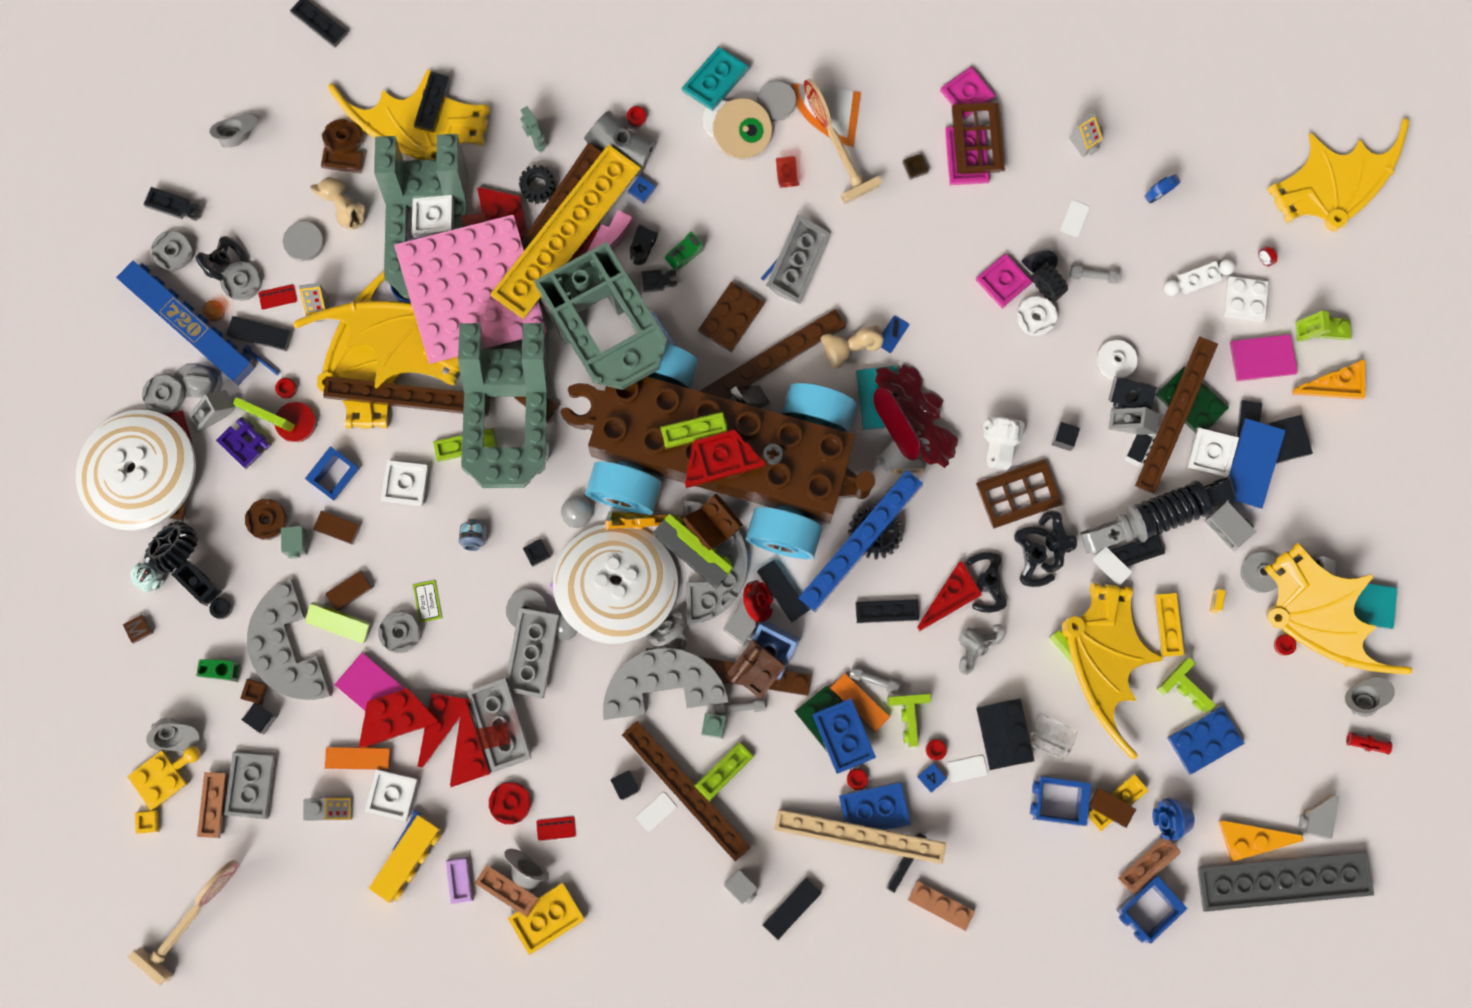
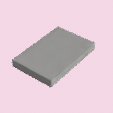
(250, 785)

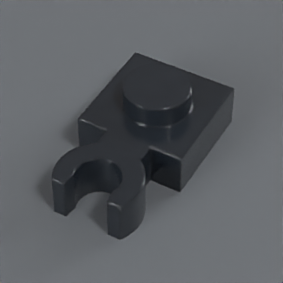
(654, 280)

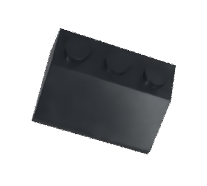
(1005, 734)

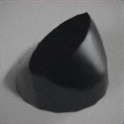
(1040, 257)

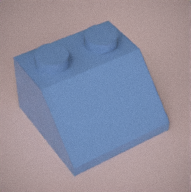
(777, 641)

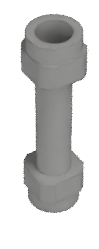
(1112, 276)
(857, 673)
(757, 705)

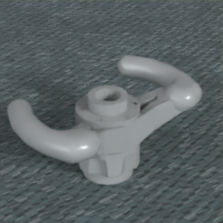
(977, 645)

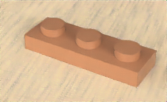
(212, 805)
(1149, 865)
(507, 891)
(941, 906)

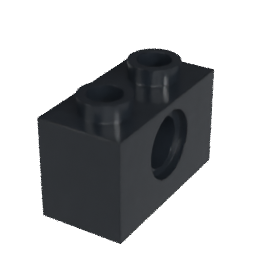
(1122, 387)
(196, 583)

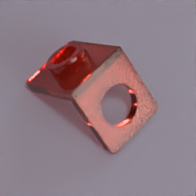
(786, 172)
(492, 736)

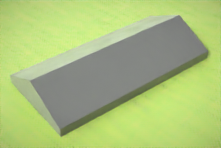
(798, 259)
(532, 652)
(491, 707)

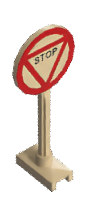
(822, 114)
(152, 963)

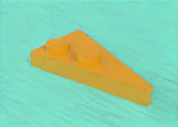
(1344, 383)
(633, 520)
(1247, 840)

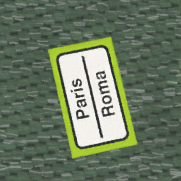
(427, 601)

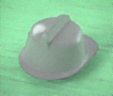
(233, 130)
(198, 380)
(1369, 696)
(171, 736)
(524, 870)

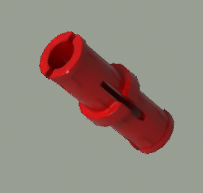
(1369, 743)

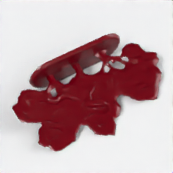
(917, 408)

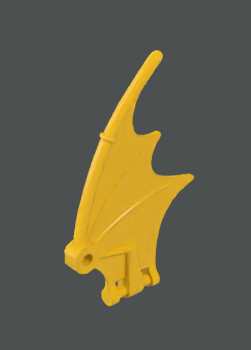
(397, 119)
(1337, 184)
(392, 335)
(355, 364)
(1320, 611)
(1105, 653)

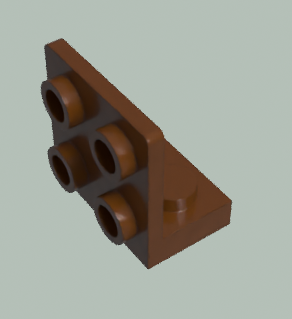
(713, 523)

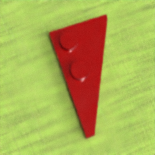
(955, 593)
(447, 711)
(468, 761)

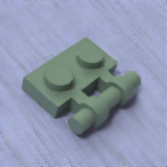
(531, 128)

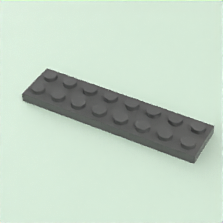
(1285, 881)

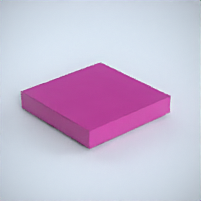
(967, 89)
(1004, 280)

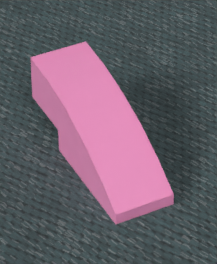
(614, 233)

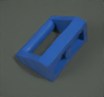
(324, 465)

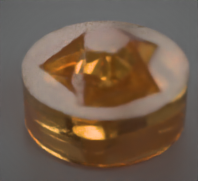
(213, 310)

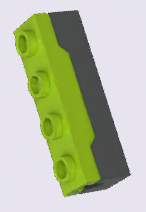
(692, 552)

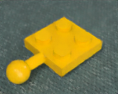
(159, 777)

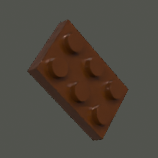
(731, 317)

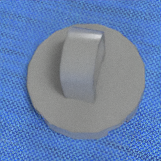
(668, 631)

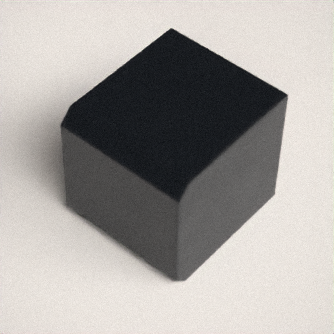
(1065, 436)
(259, 718)
(625, 785)

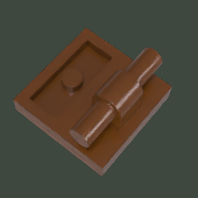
(756, 669)

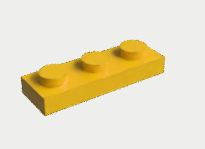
(1169, 625)
(1128, 792)

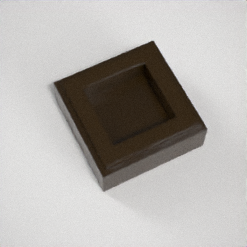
(915, 166)

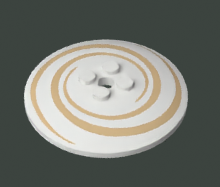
(161, 473)
(608, 610)

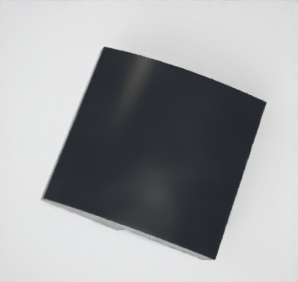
(1295, 440)

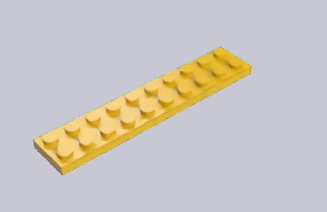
(566, 230)

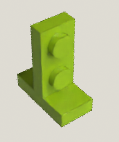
(1322, 326)
(1186, 687)
(908, 714)

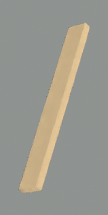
(860, 836)

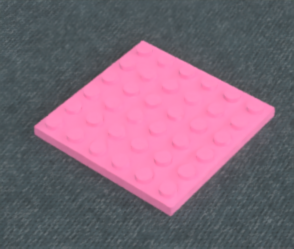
(452, 283)

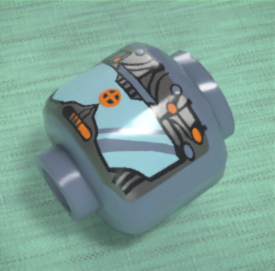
(472, 535)

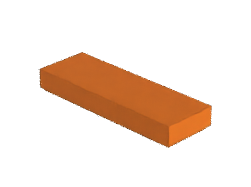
(864, 705)
(357, 758)

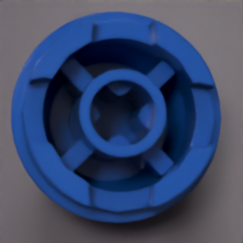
(1173, 818)

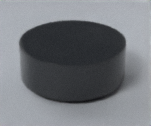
(220, 608)

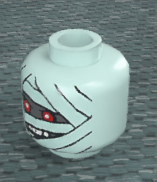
(146, 578)

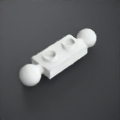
(1199, 277)

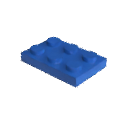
(844, 736)
(1205, 740)
(876, 807)

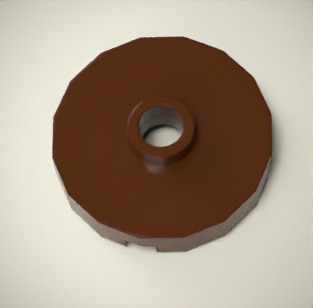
(340, 129)
(258, 512)

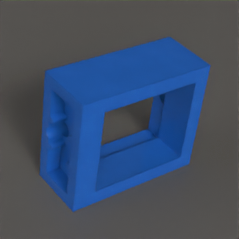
(1082, 805)
(1167, 895)

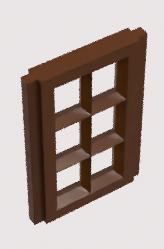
(996, 138)
(1025, 511)

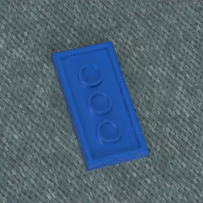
(1255, 461)

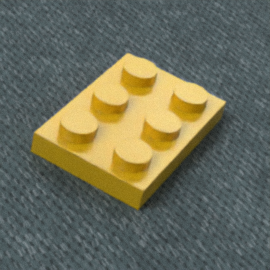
(549, 919)

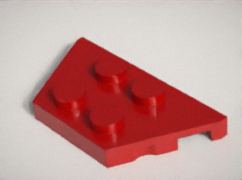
(501, 205)
(720, 458)
(393, 717)

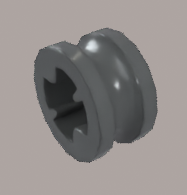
(777, 459)

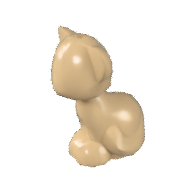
(347, 213)
(838, 349)

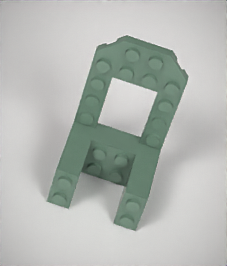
(405, 180)
(585, 283)
(503, 375)

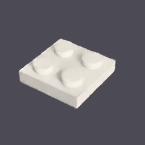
(432, 215)
(1245, 299)
(1212, 452)
(404, 483)
(391, 795)

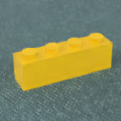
(405, 858)

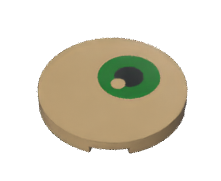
(742, 128)

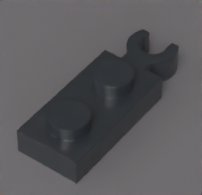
(170, 204)

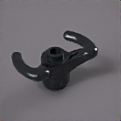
(217, 261)
(1057, 541)
(1033, 556)
(989, 581)

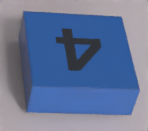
(641, 189)
(931, 777)

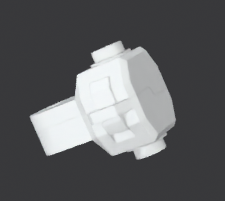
(1002, 437)

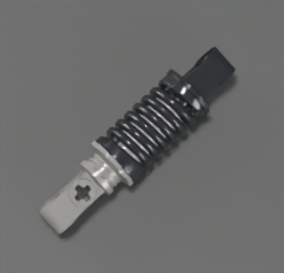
(1160, 514)

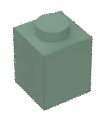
(293, 542)
(713, 726)

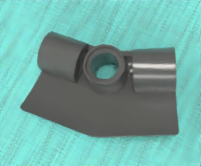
(609, 130)

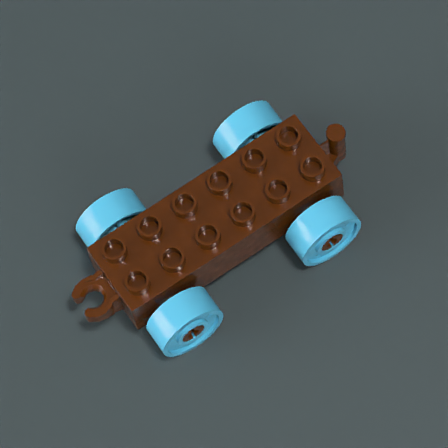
(802, 485)

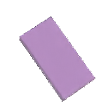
(459, 880)

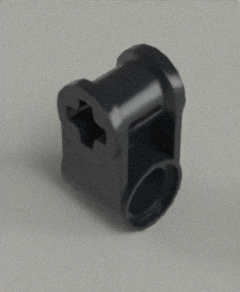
(643, 241)

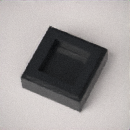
(536, 552)

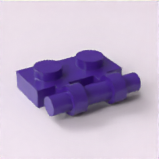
(238, 447)

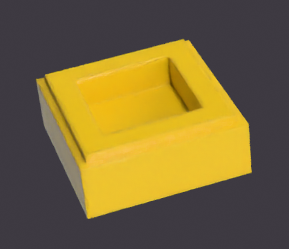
(1217, 601)
(146, 822)

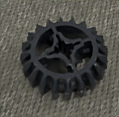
(879, 543)
(171, 547)

